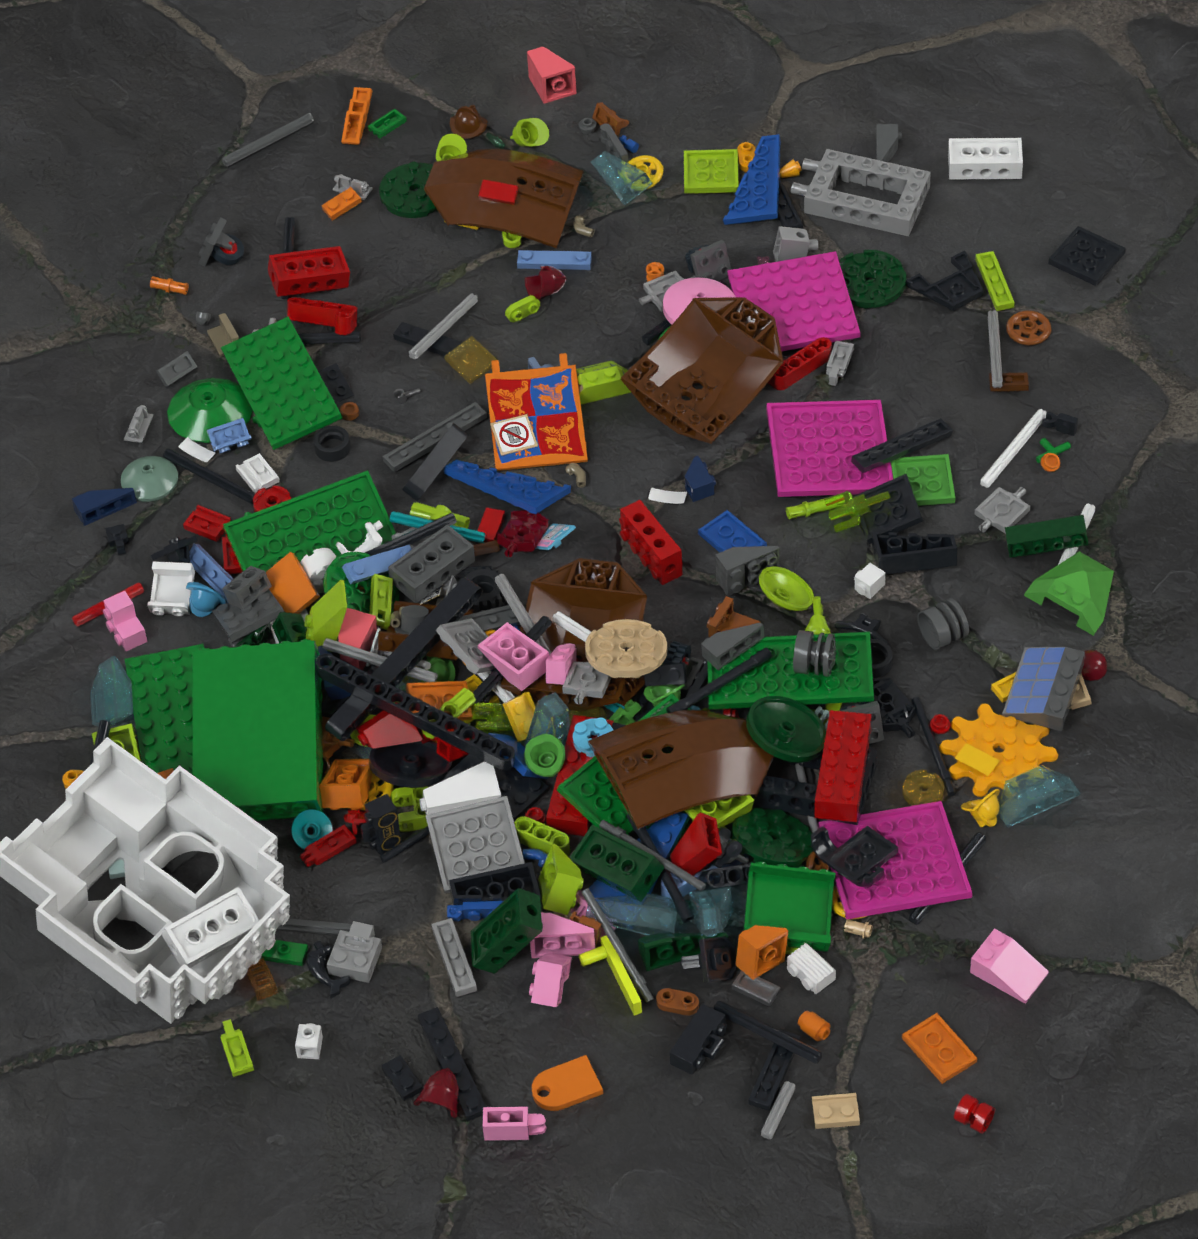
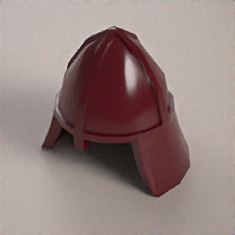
(546, 283)
(441, 1090)

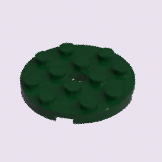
(397, 191)
(887, 276)
(790, 837)

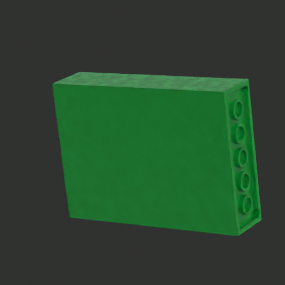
(259, 727)

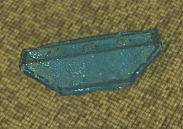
(111, 693)
(1034, 793)

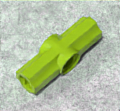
(432, 513)
(456, 706)

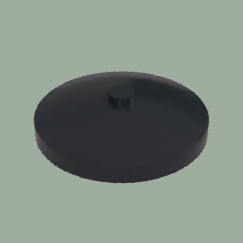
(409, 764)

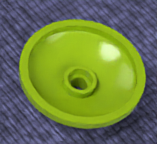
(785, 588)

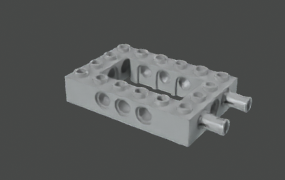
(859, 210)

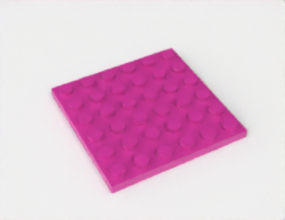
(803, 297)
(816, 444)
(919, 875)

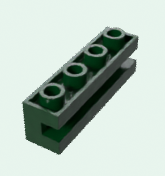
(1046, 536)

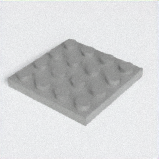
(474, 839)

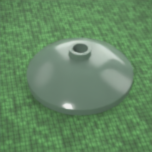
(150, 478)

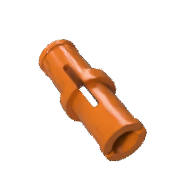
(169, 285)

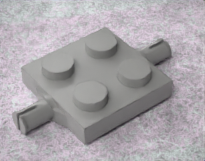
(657, 288)
(1002, 509)
(585, 681)

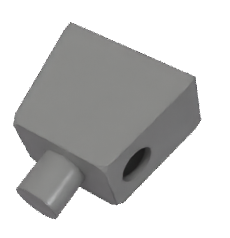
(793, 244)

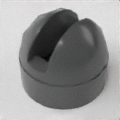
(202, 318)

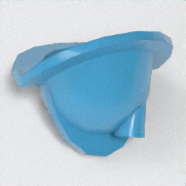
(203, 599)

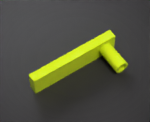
(607, 951)

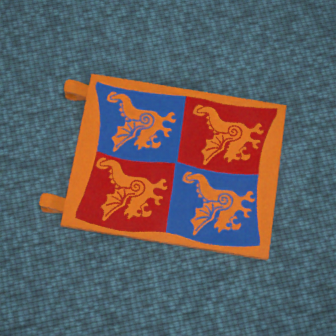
(553, 408)

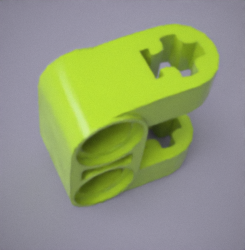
(409, 796)

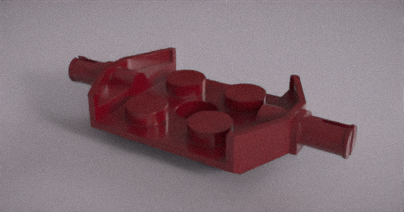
(522, 532)

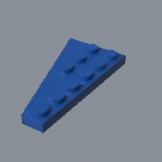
(759, 188)

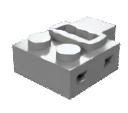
(355, 953)

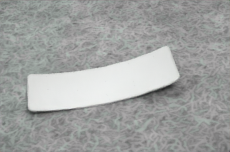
(196, 450)
(667, 496)

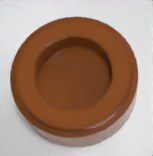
(349, 411)

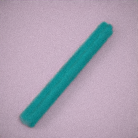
(417, 522)

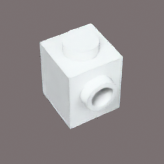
(869, 580)
(309, 1041)

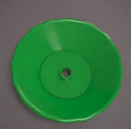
(206, 406)

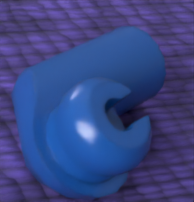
(535, 854)

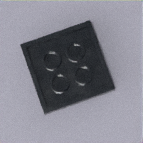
(1086, 255)
(894, 513)

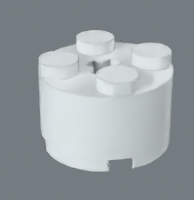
(316, 566)

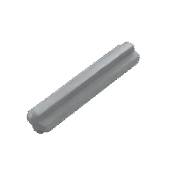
(778, 1110)

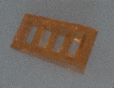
(265, 990)

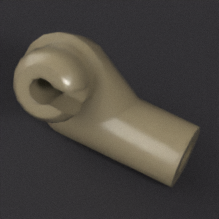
(580, 227)
(574, 468)
(395, 618)

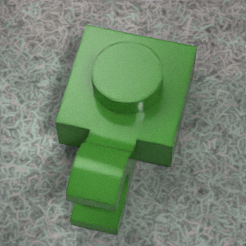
(624, 716)

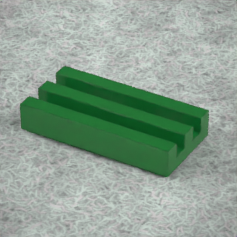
(388, 125)

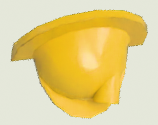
(985, 809)

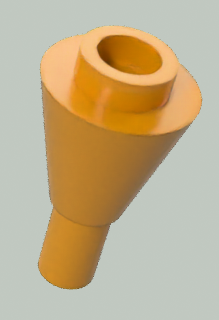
(791, 169)

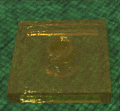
(470, 359)

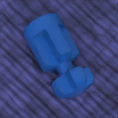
(629, 144)

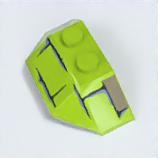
(601, 381)

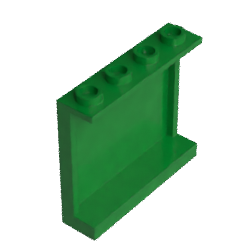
(791, 900)

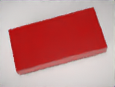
(498, 192)
(491, 523)

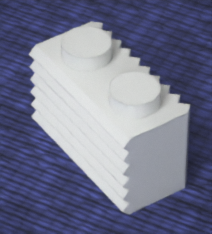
(810, 968)

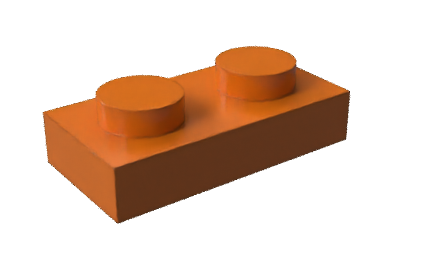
(341, 203)

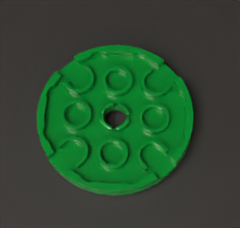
(355, 598)

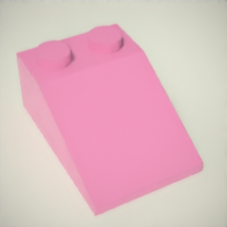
(515, 656)
(562, 937)
(1008, 966)

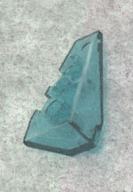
(649, 917)

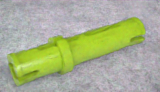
(808, 508)

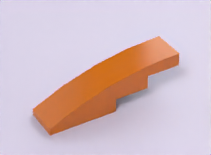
(356, 116)

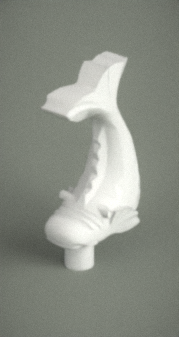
(372, 539)

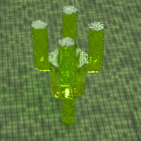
(853, 507)
(496, 717)

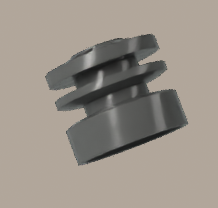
(943, 623)
(814, 653)

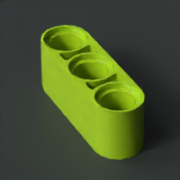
(540, 836)

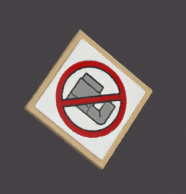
(514, 435)

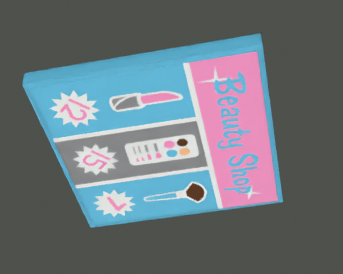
(554, 535)

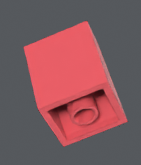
(550, 75)
(357, 631)

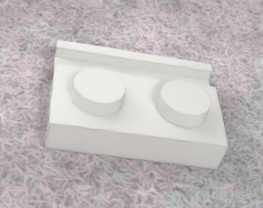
(257, 473)

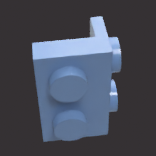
(229, 435)

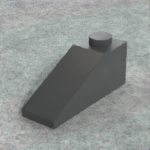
(887, 141)
(729, 644)

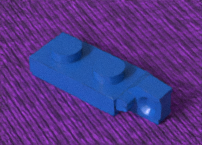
(471, 910)

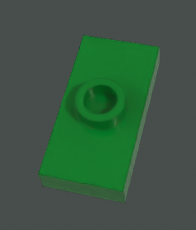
(286, 953)

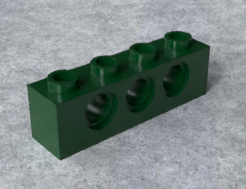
(289, 627)

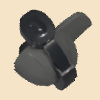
(730, 850)

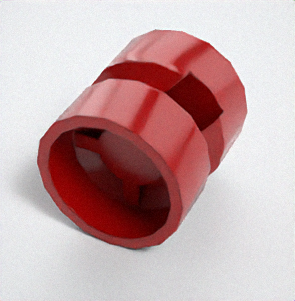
(973, 1113)

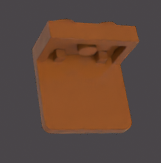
(727, 619)

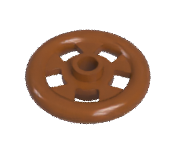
(1015, 334)

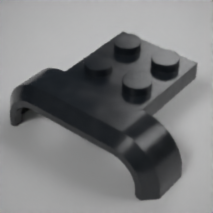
(856, 857)

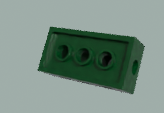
(599, 847)
(506, 931)

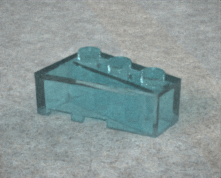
(621, 176)
(551, 718)
(711, 909)

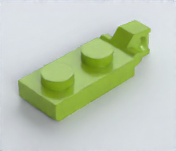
(236, 1050)

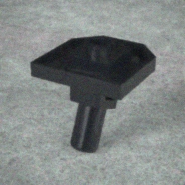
(177, 550)
(715, 958)

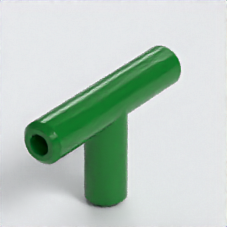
(1050, 449)

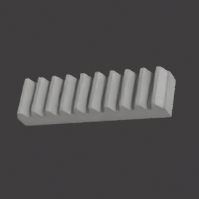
(454, 957)

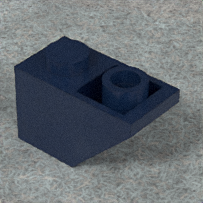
(698, 481)

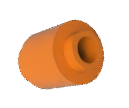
(814, 1025)

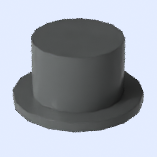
(411, 617)

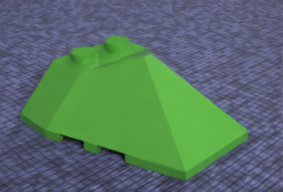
(1078, 586)

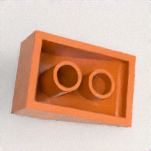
(346, 784)

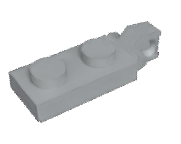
(839, 361)

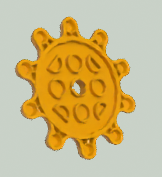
(986, 733)

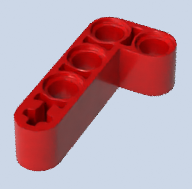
(338, 315)
(802, 363)

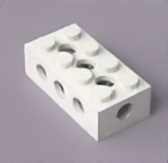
(985, 158)
(209, 942)

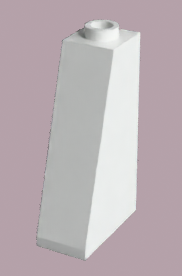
(463, 789)

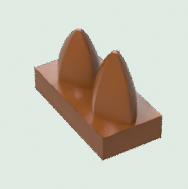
(603, 115)

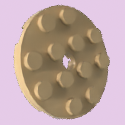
(645, 651)

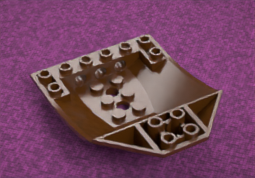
(537, 211)
(714, 342)
(590, 595)
(709, 762)

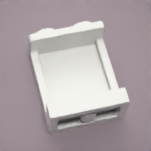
(169, 588)

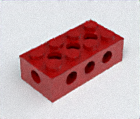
(308, 271)
(650, 542)

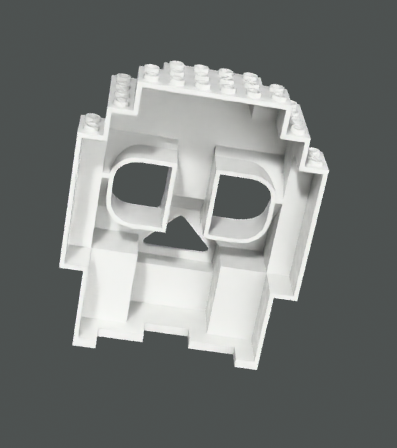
(146, 821)

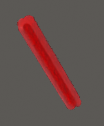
(97, 609)

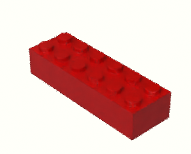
(843, 766)
(562, 813)

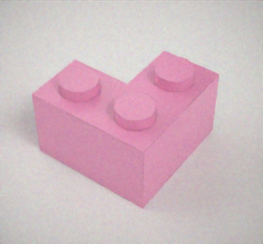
(123, 621)
(550, 975)

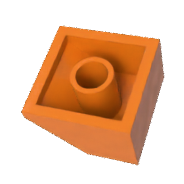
(761, 949)

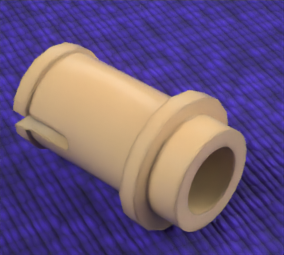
(858, 928)

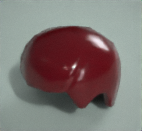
(1094, 665)

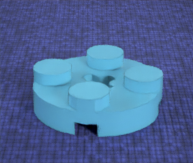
(585, 729)

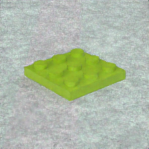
(710, 171)

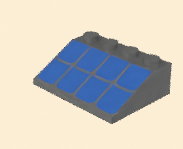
(1045, 686)

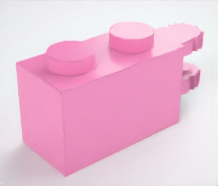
(560, 663)
(511, 1123)

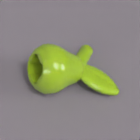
(817, 622)

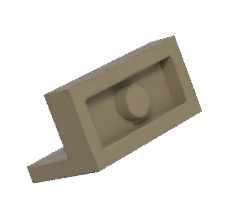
(222, 334)

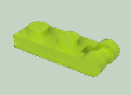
(381, 599)

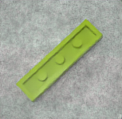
(994, 281)

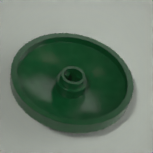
(786, 729)

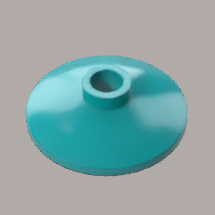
(310, 818)

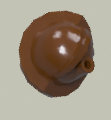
(468, 122)

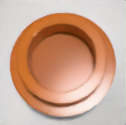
(1050, 462)

